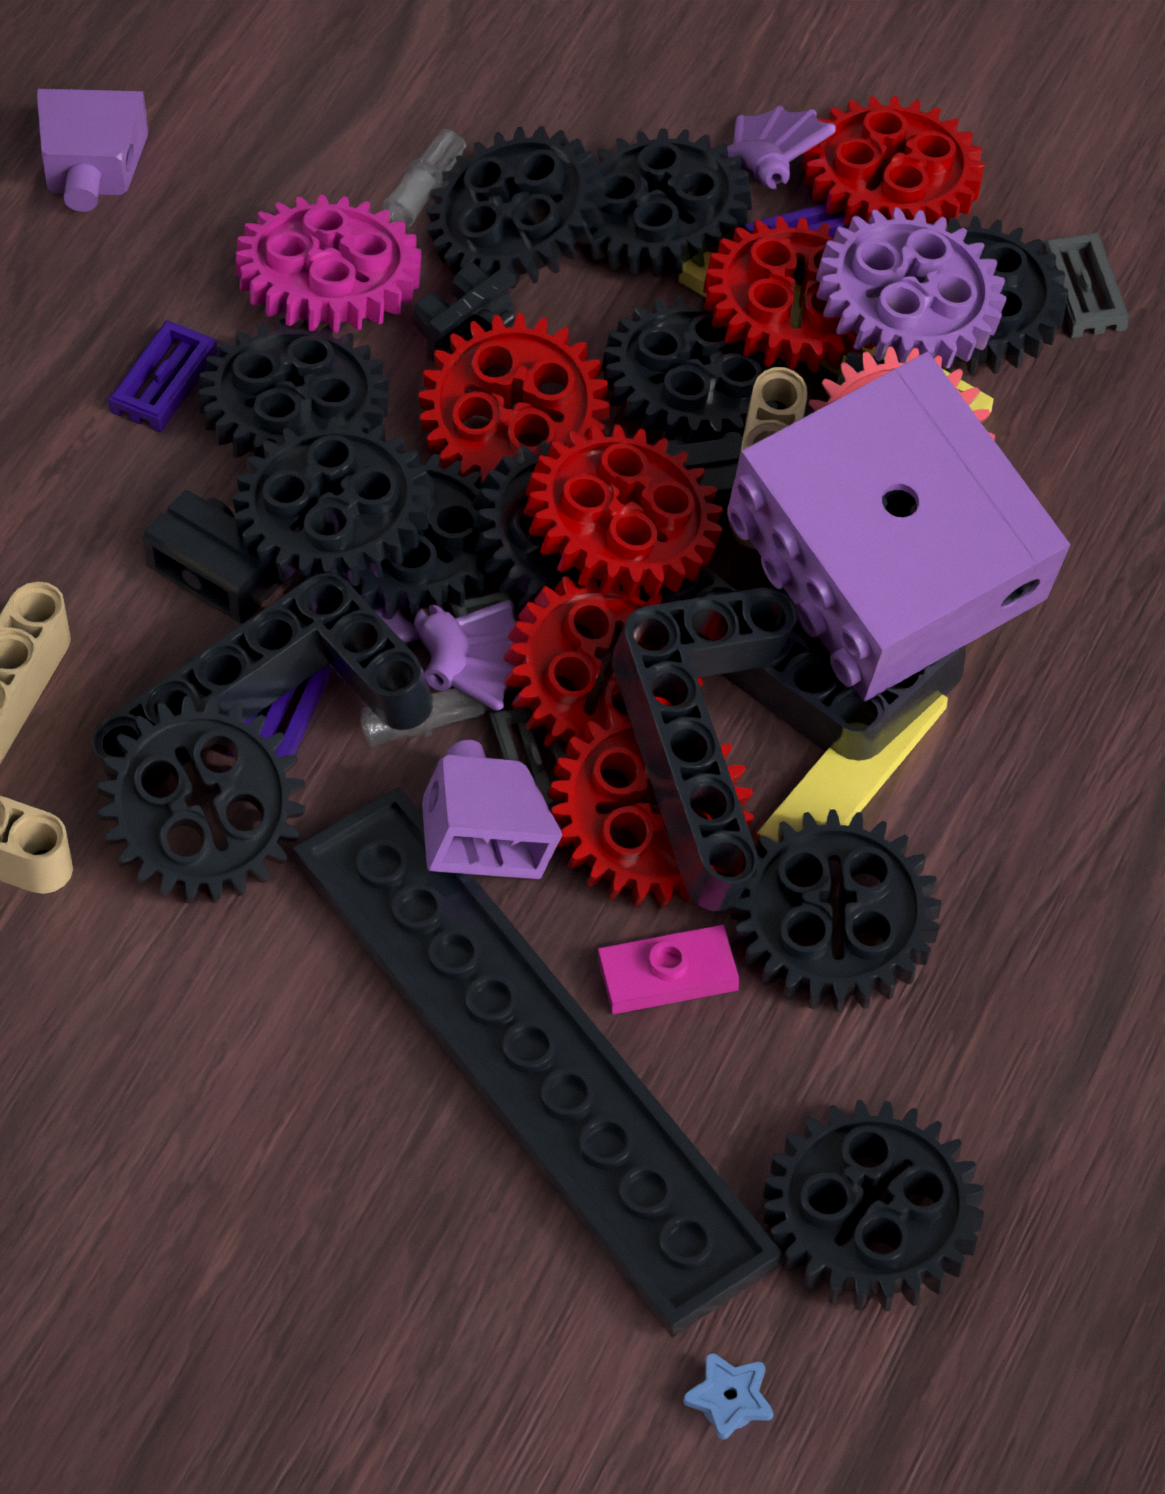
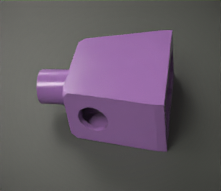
(90, 142)
(486, 817)

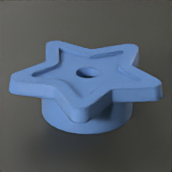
(725, 1413)

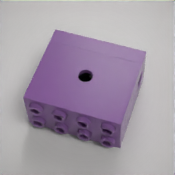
(895, 526)

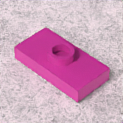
(668, 969)

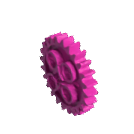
(328, 263)

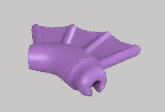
(773, 140)
(468, 650)

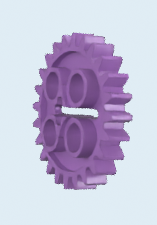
(910, 287)

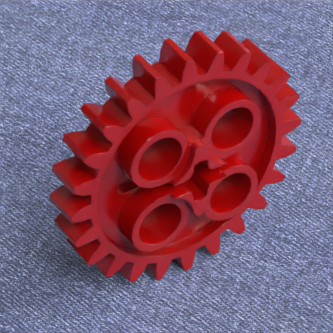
(934, 175)
(754, 290)
(532, 361)
(623, 511)
(552, 646)
(582, 789)

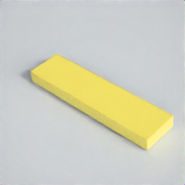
(845, 782)

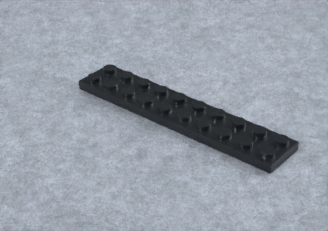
(540, 1065)

